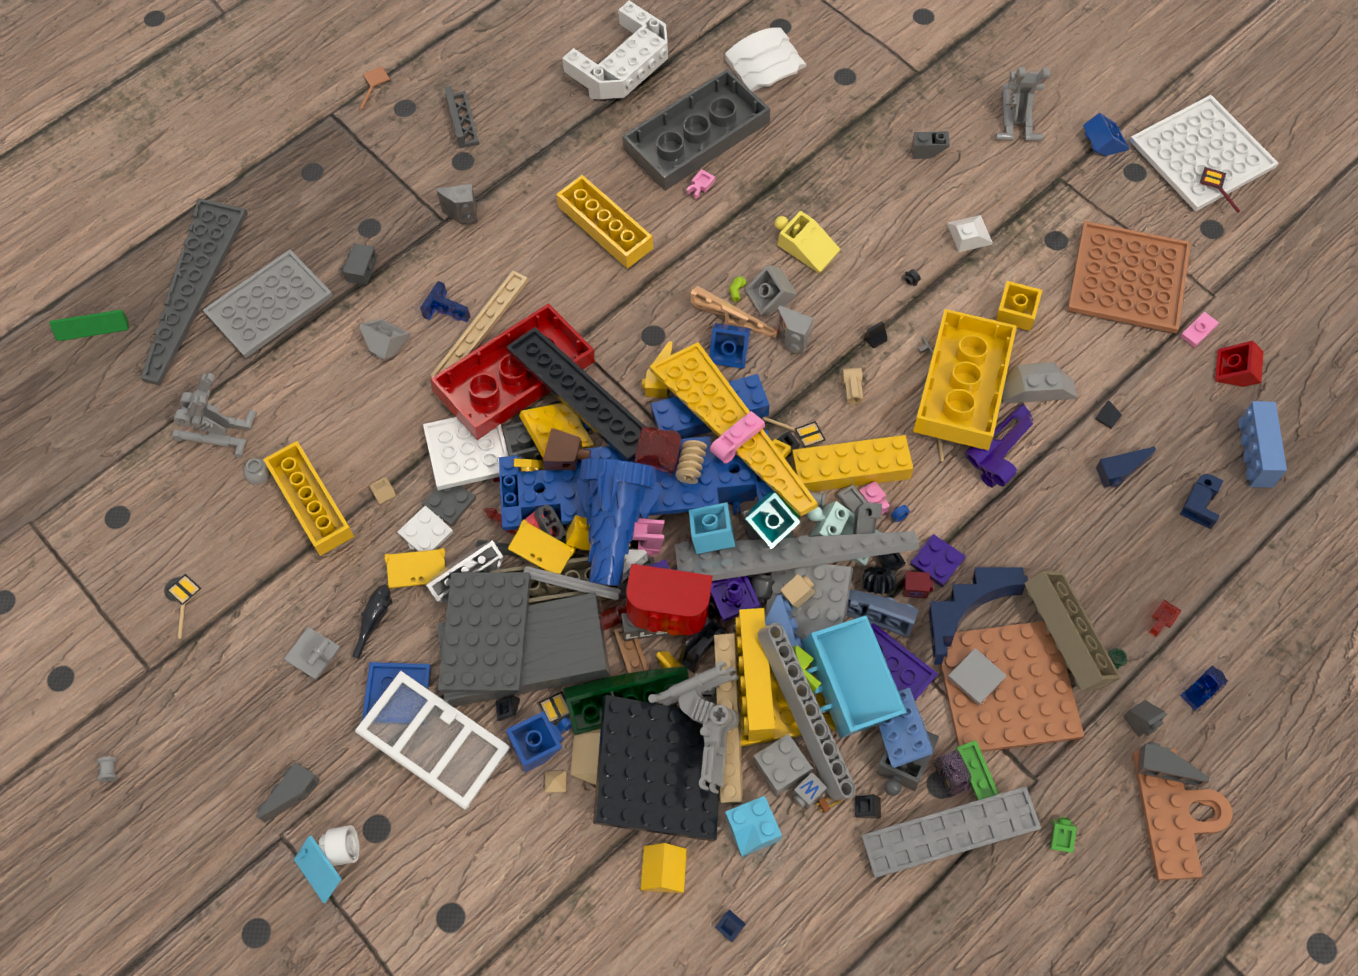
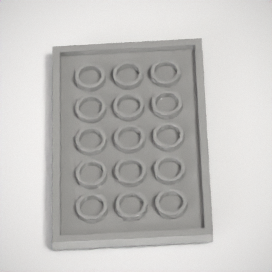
(267, 303)

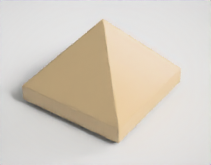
(555, 781)

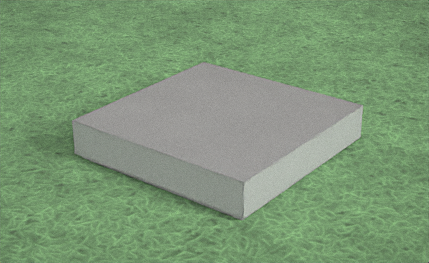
(977, 676)

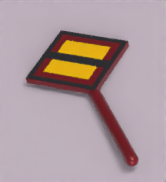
(1216, 179)

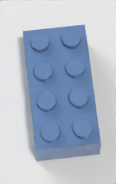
(1262, 444)

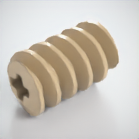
(691, 461)

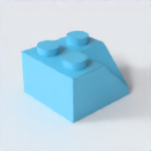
(711, 528)
(753, 826)

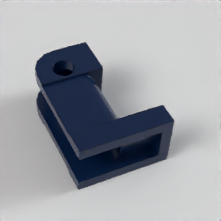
(1199, 498)

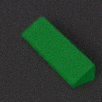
(89, 325)

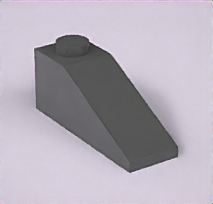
(1165, 764)

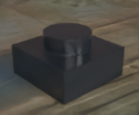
(893, 561)

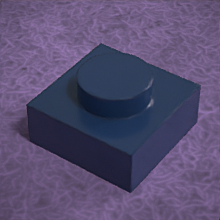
(730, 925)

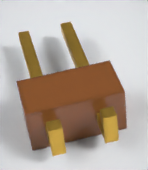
(824, 805)

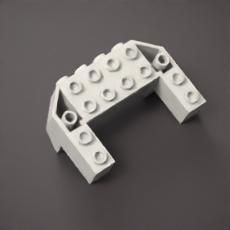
(628, 63)

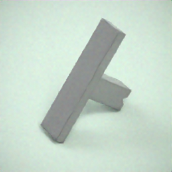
(926, 347)

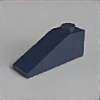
(1119, 468)

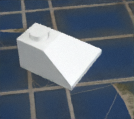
(969, 233)

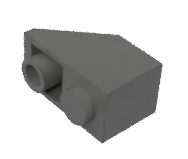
(929, 144)
(1145, 718)

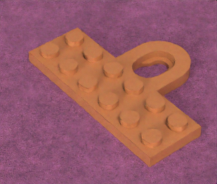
(1173, 828)

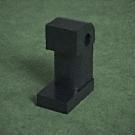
(699, 644)

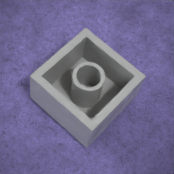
(782, 765)

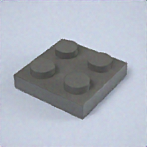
(449, 503)

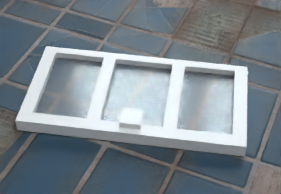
(433, 740)

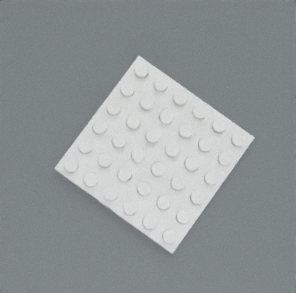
(1199, 139)

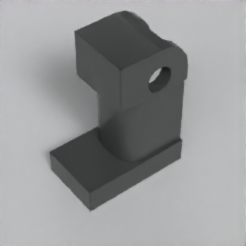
(866, 524)

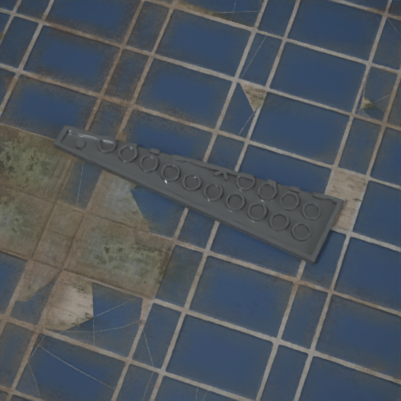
(204, 252)

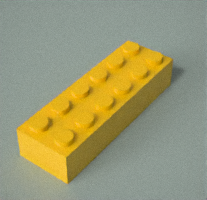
(605, 221)
(853, 463)
(308, 498)
(756, 680)

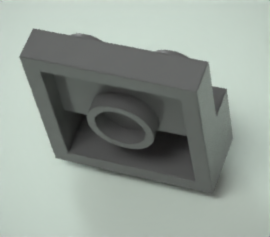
(520, 442)

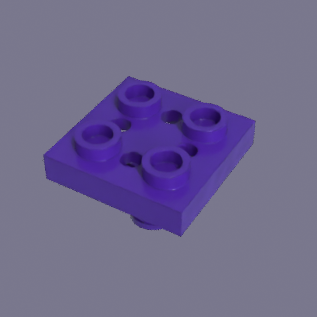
(732, 591)

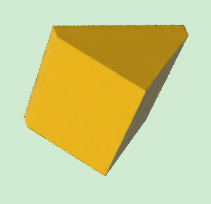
(663, 868)

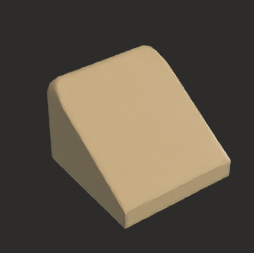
(382, 490)

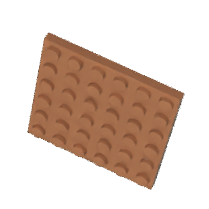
(1130, 277)
(1032, 701)

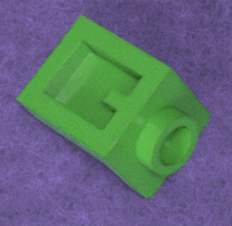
(1063, 835)

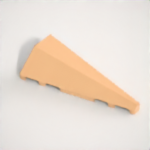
(709, 302)

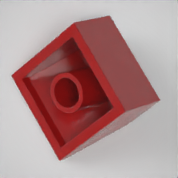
(1240, 364)

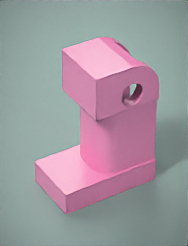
(648, 535)

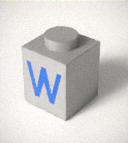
(809, 791)

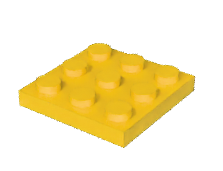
(557, 416)

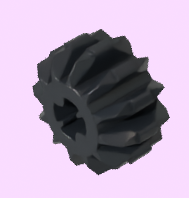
(879, 580)

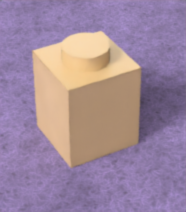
(798, 590)

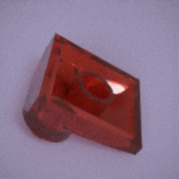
(658, 448)

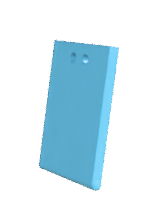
(317, 869)

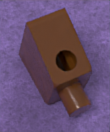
(564, 451)

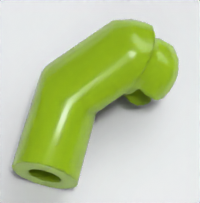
(735, 286)

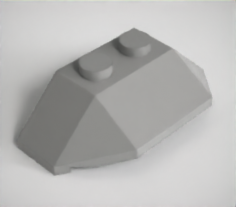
(1038, 383)
(478, 560)

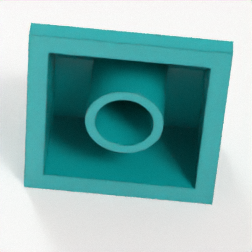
(772, 519)

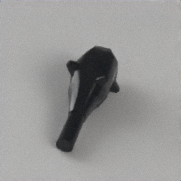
(371, 617)

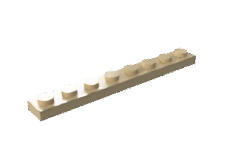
(484, 321)
(729, 697)

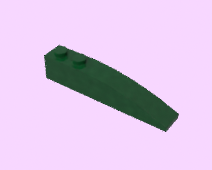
(586, 699)

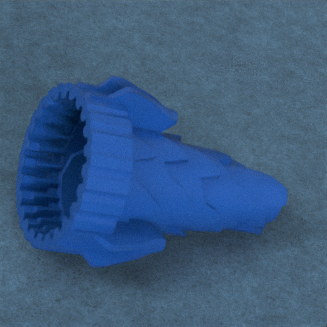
(614, 498)

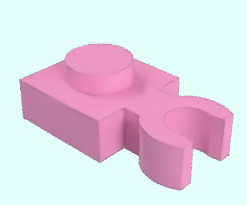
(701, 181)

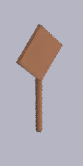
(374, 78)

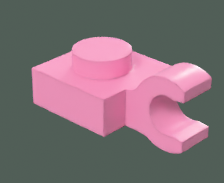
(874, 494)

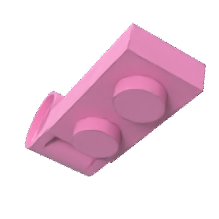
(736, 436)

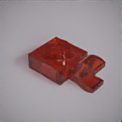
(1165, 616)

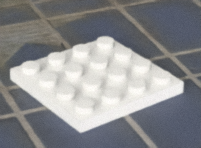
(460, 457)

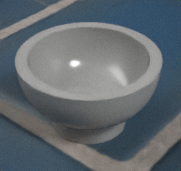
(256, 471)

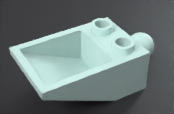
(838, 519)

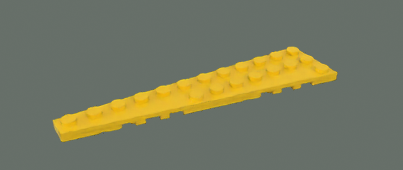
(712, 399)

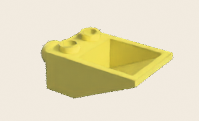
(811, 244)

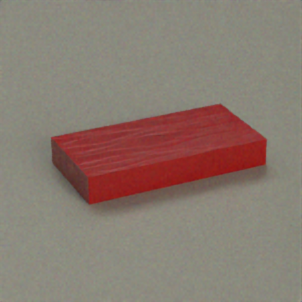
(493, 385)

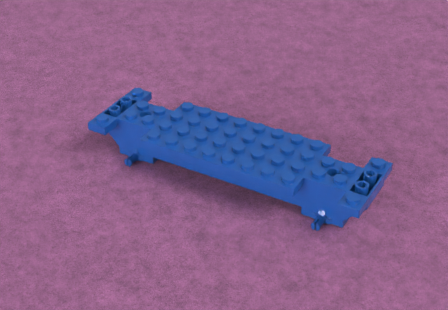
(561, 487)

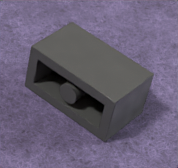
(360, 264)

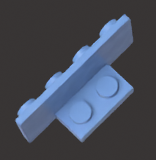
(906, 734)

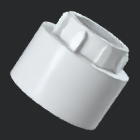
(340, 845)

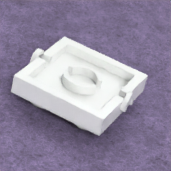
(425, 531)

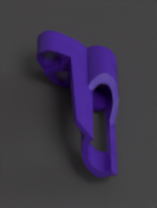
(991, 462)

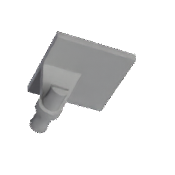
(312, 653)

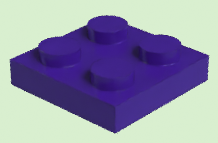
(938, 560)

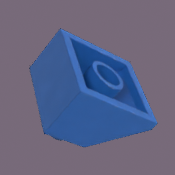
(1105, 135)
(729, 345)
(533, 741)

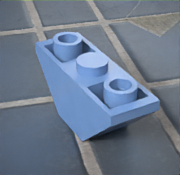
(781, 613)

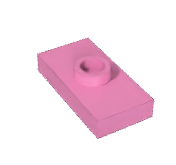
(1199, 329)

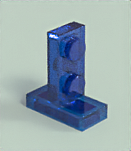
(437, 300)
(1205, 687)

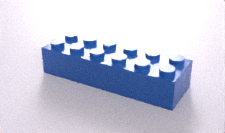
(676, 416)

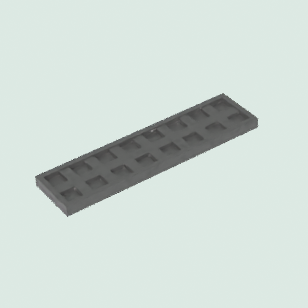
(950, 832)

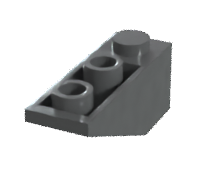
(293, 789)

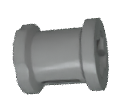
(819, 497)
(107, 769)

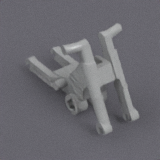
(1022, 88)
(205, 417)
(715, 718)

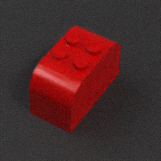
(667, 599)

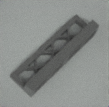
(455, 117)

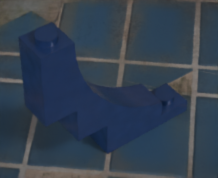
(987, 585)

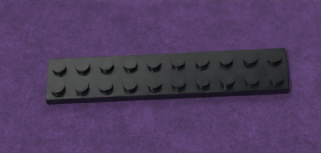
(578, 392)

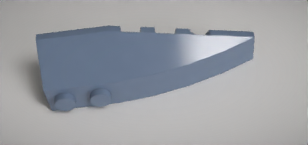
(882, 612)

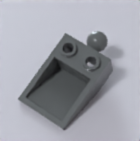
(905, 775)

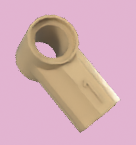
(852, 380)

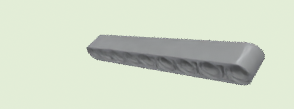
(800, 703)

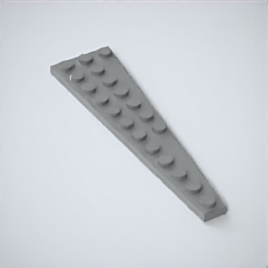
(756, 557)

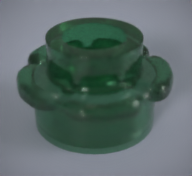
(1121, 656)

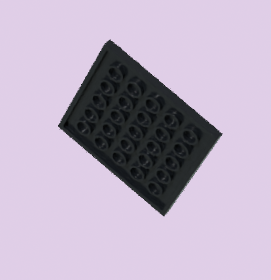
(652, 771)

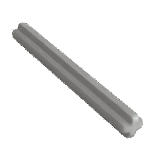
(573, 583)

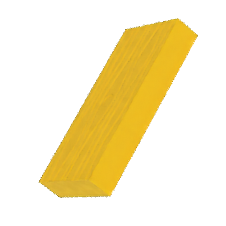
(966, 379)

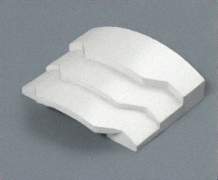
(764, 58)

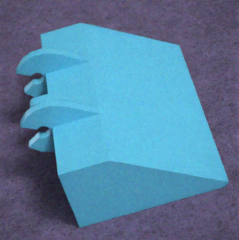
(853, 676)

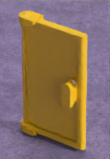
(542, 546)
(414, 565)

